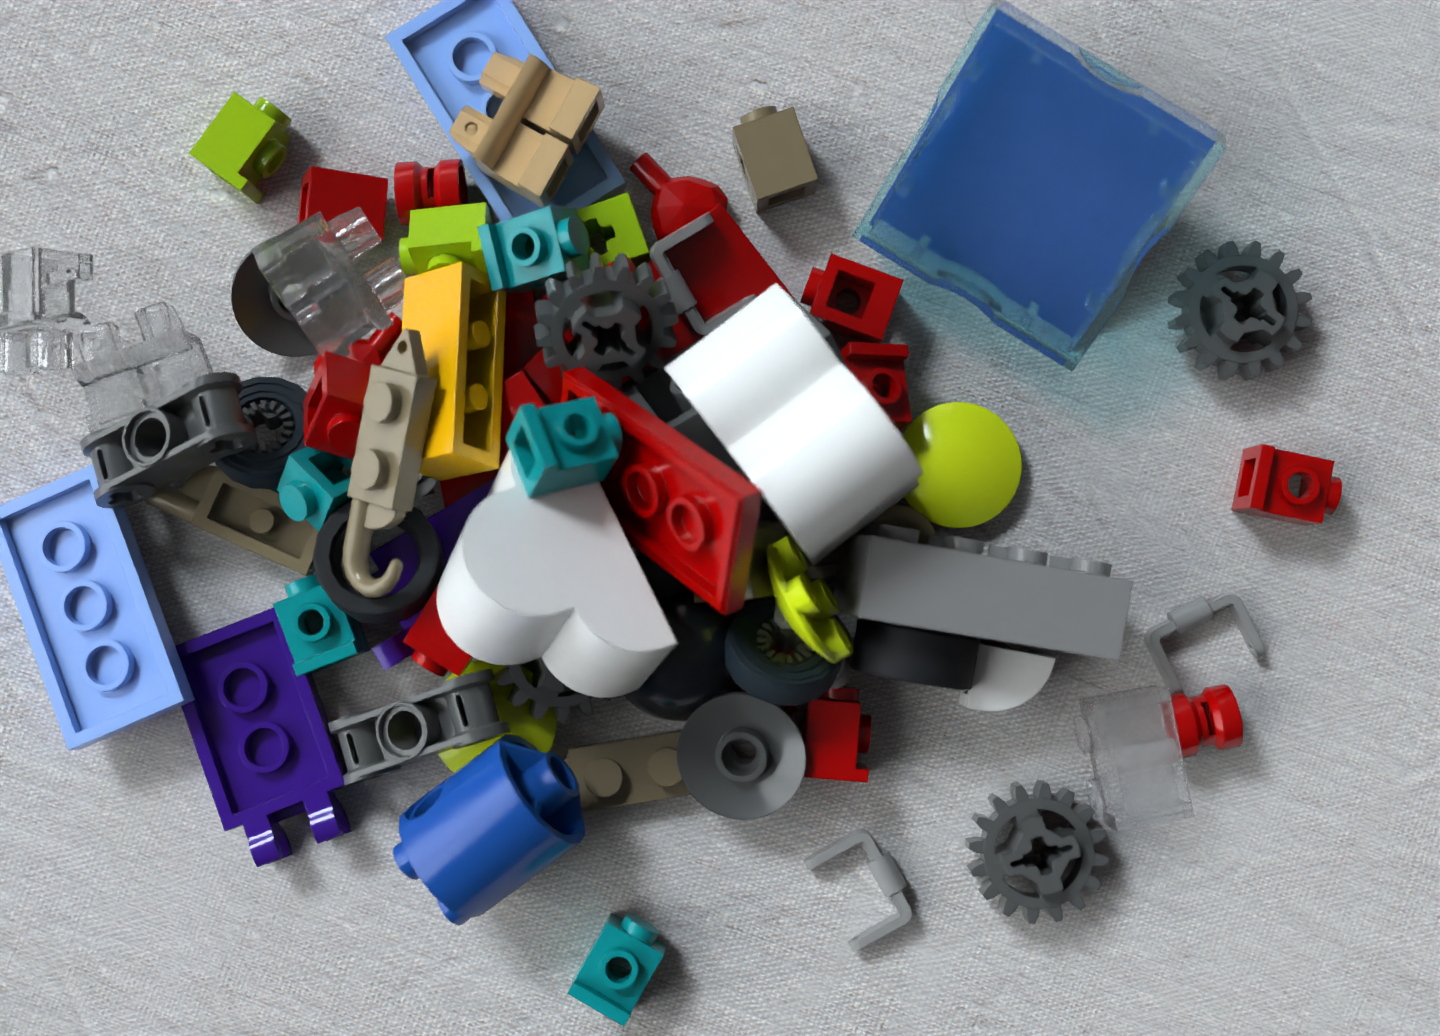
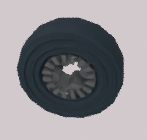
(279, 407)
(770, 676)

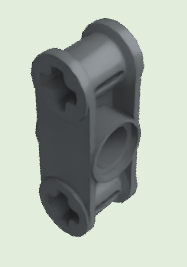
(168, 440)
(450, 716)

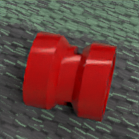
(428, 186)
(1207, 720)

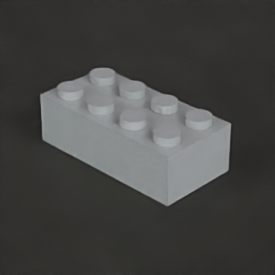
(989, 596)

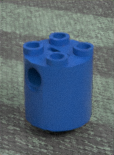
(491, 827)

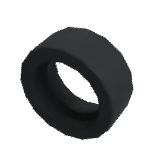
(390, 608)
(914, 654)

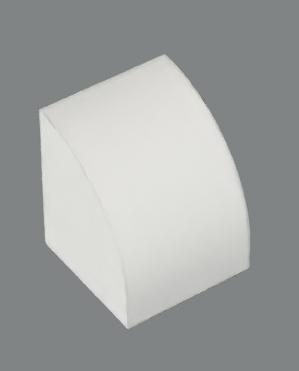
(1005, 678)

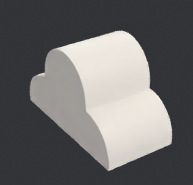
(797, 423)
(554, 585)

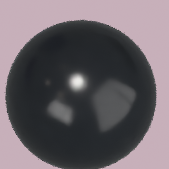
(695, 665)

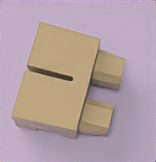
(534, 129)

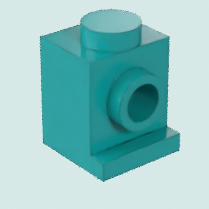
(533, 248)
(553, 459)
(313, 485)
(336, 642)
(603, 989)

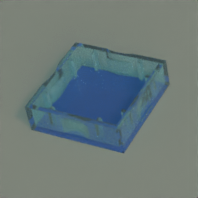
(1038, 183)

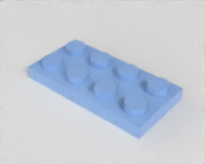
(445, 59)
(89, 611)

